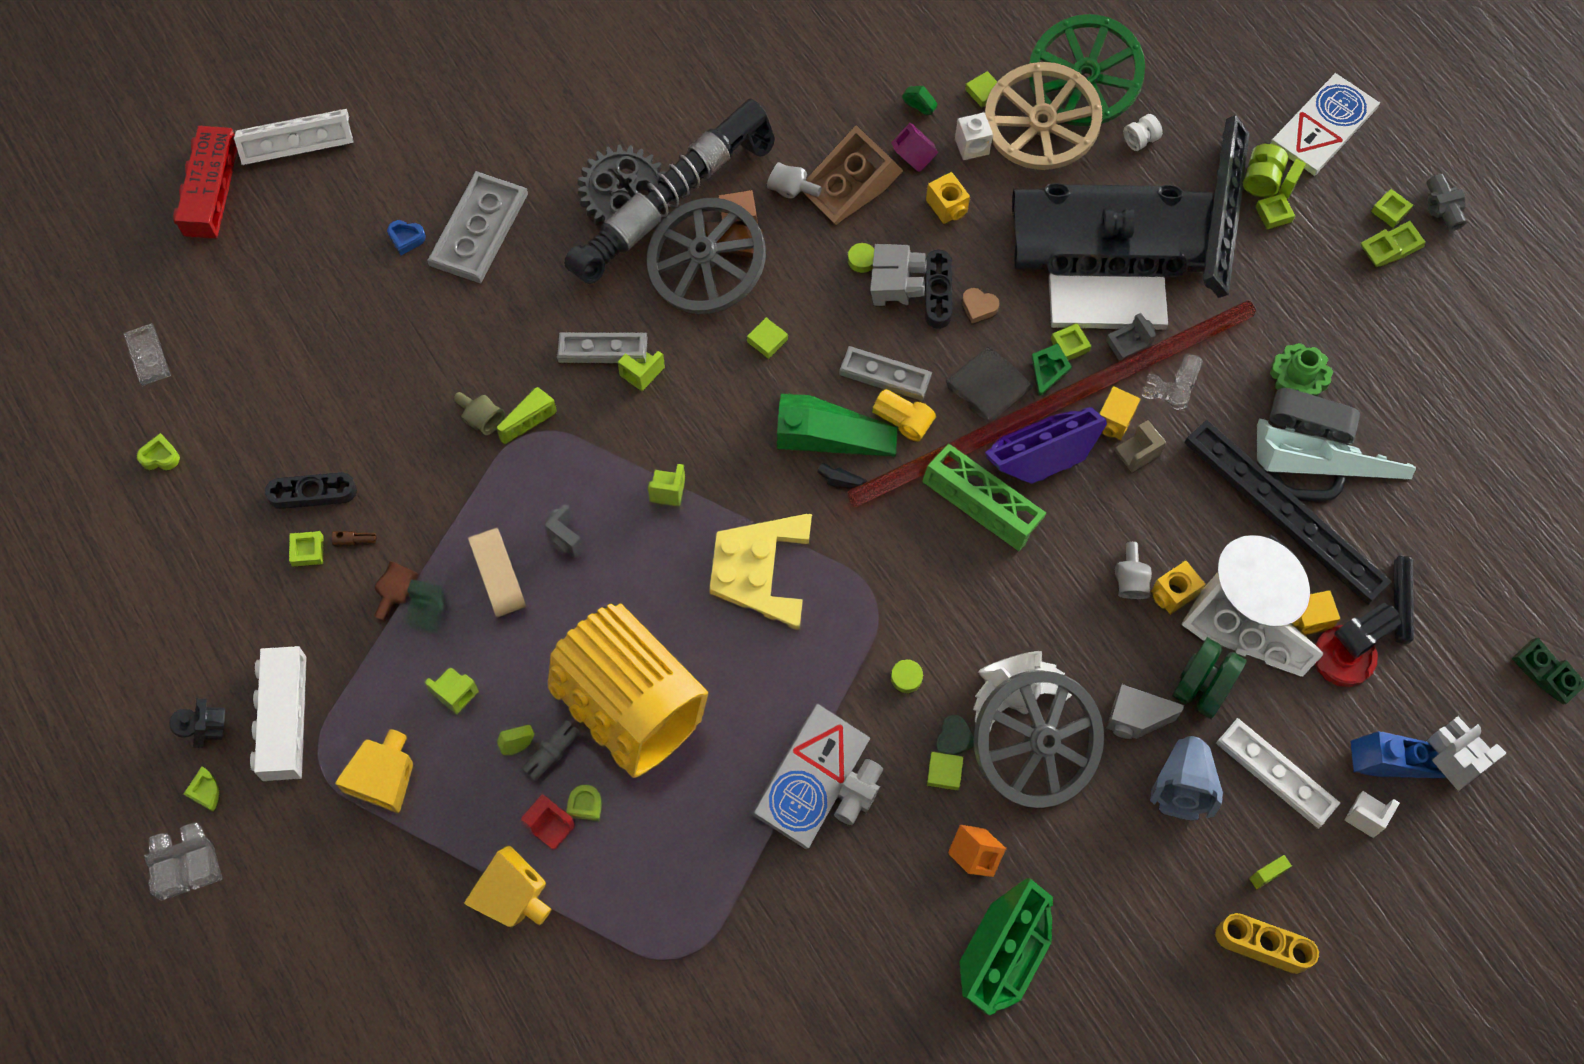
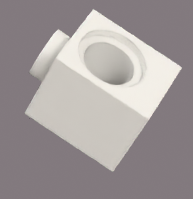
(973, 136)

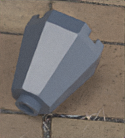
(1188, 782)

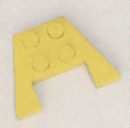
(746, 564)

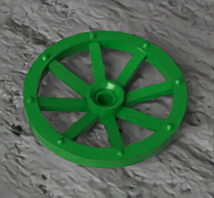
(1090, 64)

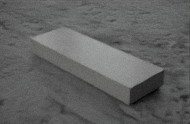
(601, 347)
(885, 373)

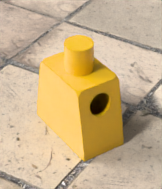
(379, 772)
(509, 890)

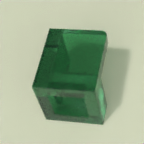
(425, 605)

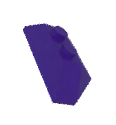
(1047, 445)

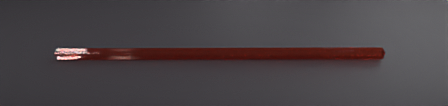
(1055, 401)

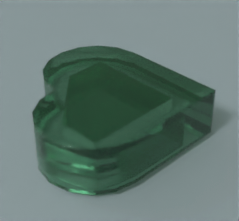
(955, 736)

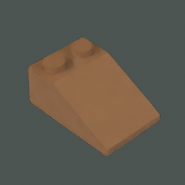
(852, 176)

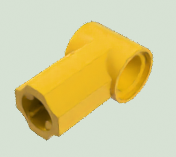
(910, 418)

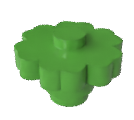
(1301, 369)

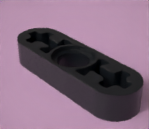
(932, 298)
(301, 482)

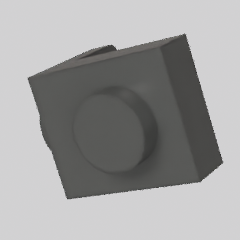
(1132, 337)
(562, 537)

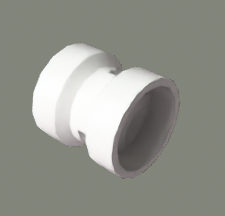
(1146, 130)

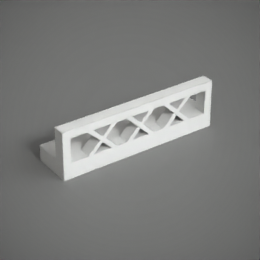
(293, 136)

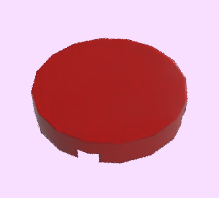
(1338, 664)

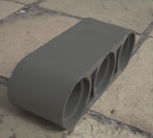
(1314, 415)

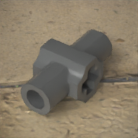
(1446, 202)

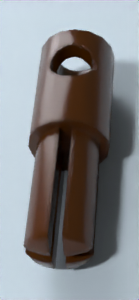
(351, 538)

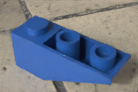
(1394, 756)

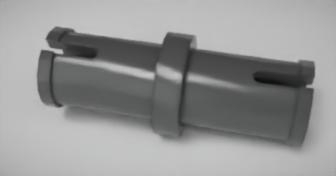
(550, 750)

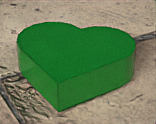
(920, 98)

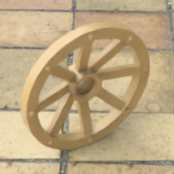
(1046, 113)

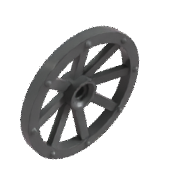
(707, 258)
(1034, 739)

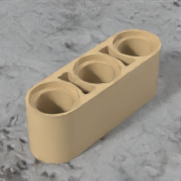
(497, 572)

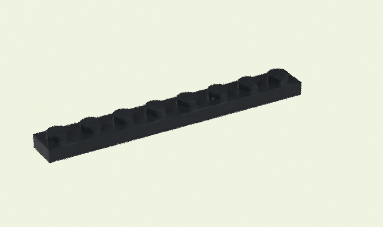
(1226, 207)
(1288, 512)

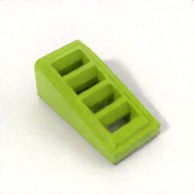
(528, 414)

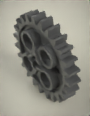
(602, 201)

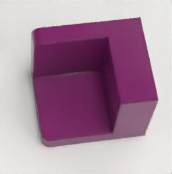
(914, 147)

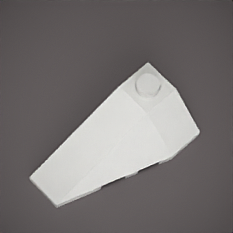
(1277, 645)

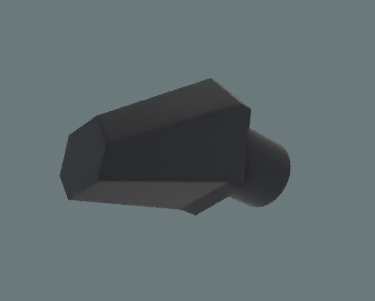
(840, 477)

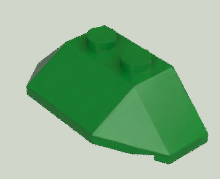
(1007, 948)

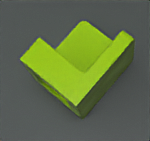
(641, 373)
(667, 486)
(453, 689)

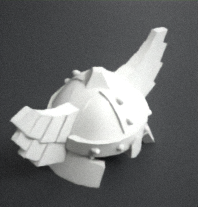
(1002, 670)

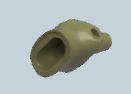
(480, 413)

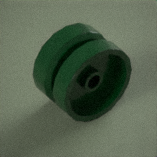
(1209, 678)

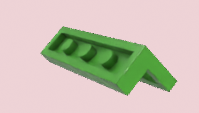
(978, 500)

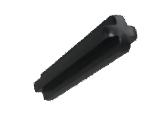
(1404, 598)

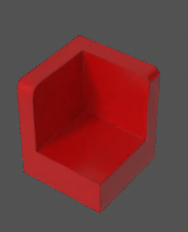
(548, 822)

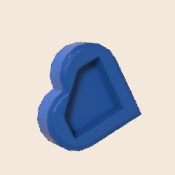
(405, 236)

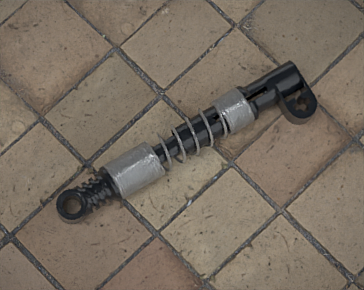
(744, 127)

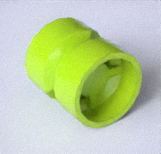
(1265, 170)

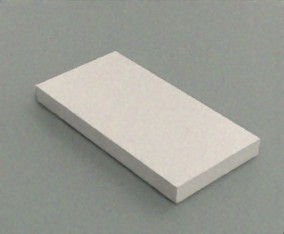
(1106, 301)

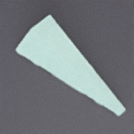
(1301, 453)

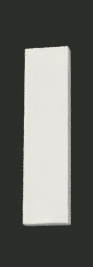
(1278, 773)

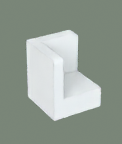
(1370, 814)

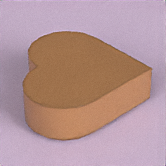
(979, 305)

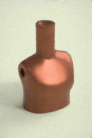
(393, 588)

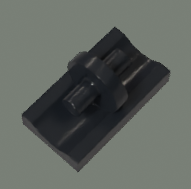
(203, 723)

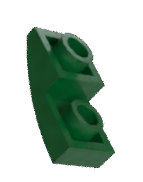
(1554, 677)

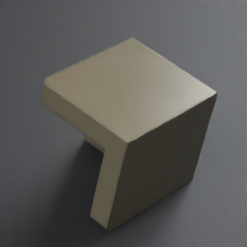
(1141, 448)

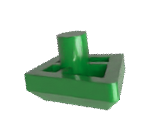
(1049, 367)

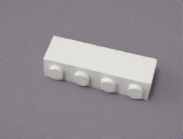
(279, 714)

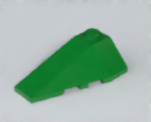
(820, 426)

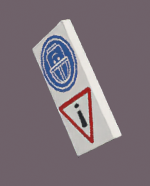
(1325, 123)

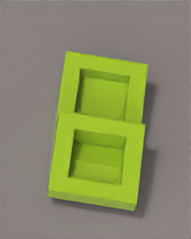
(1393, 245)

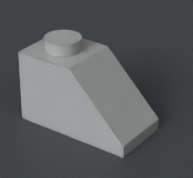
(1140, 713)

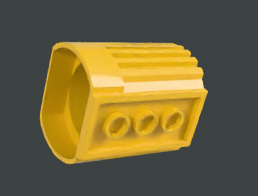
(626, 688)

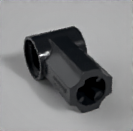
(1363, 633)

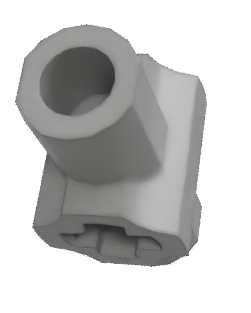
(858, 792)

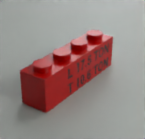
(206, 182)

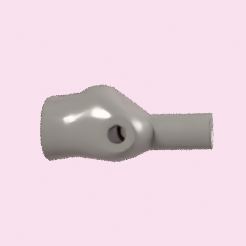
(790, 181)
(1133, 575)

